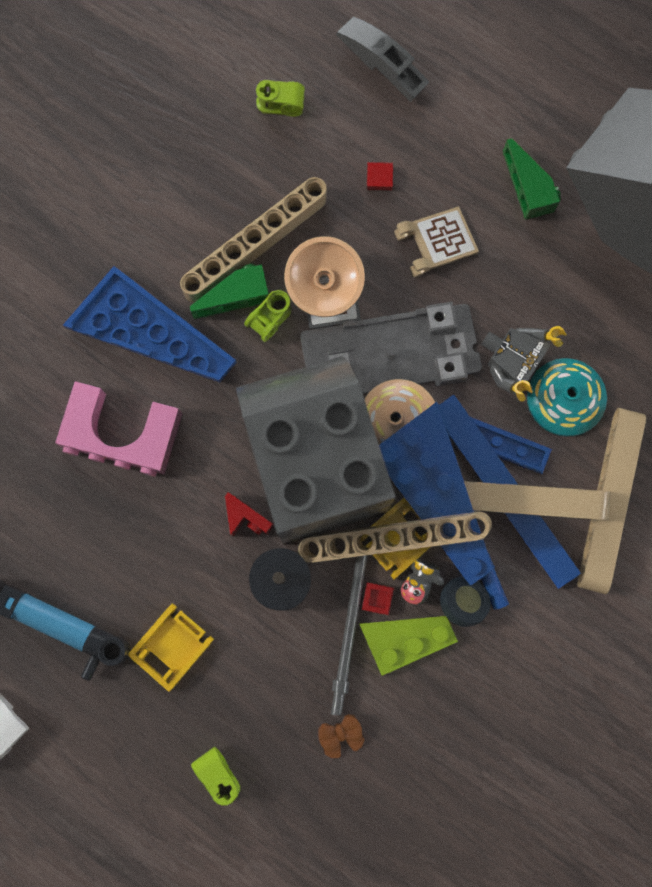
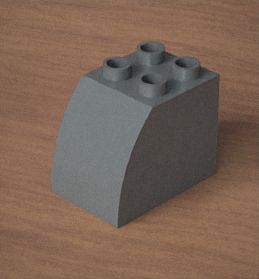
(616, 177)
(315, 449)

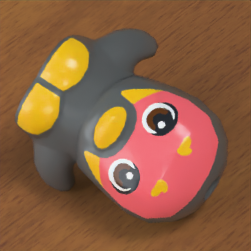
(418, 584)

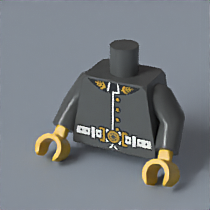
(519, 355)

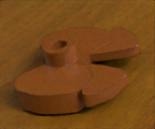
(347, 730)

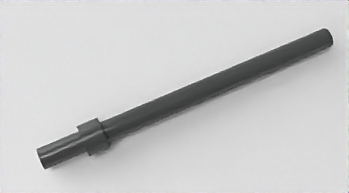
(340, 684)

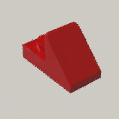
(239, 512)

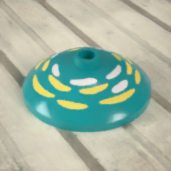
(555, 408)

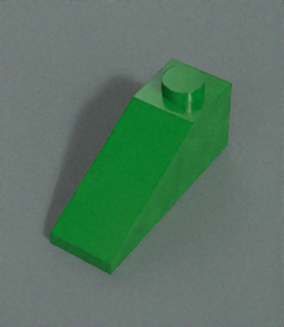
(532, 184)
(237, 291)

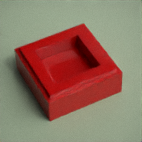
(379, 176)
(377, 598)

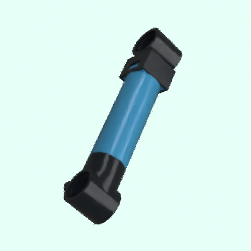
(63, 627)

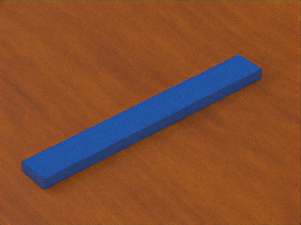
(492, 470)

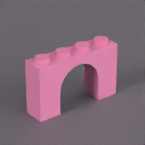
(148, 452)

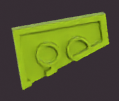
(407, 640)

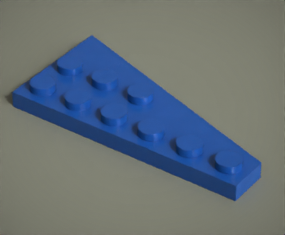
(135, 320)
(430, 479)

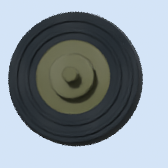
(465, 603)

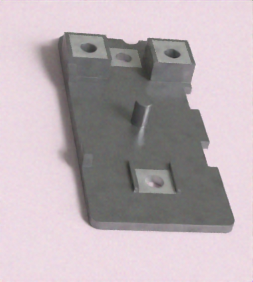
(401, 346)

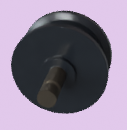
(280, 579)

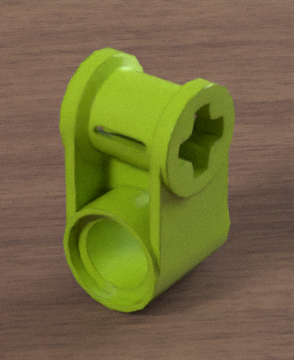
(282, 98)
(268, 316)
(214, 770)

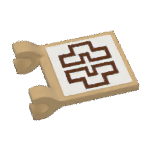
(440, 239)

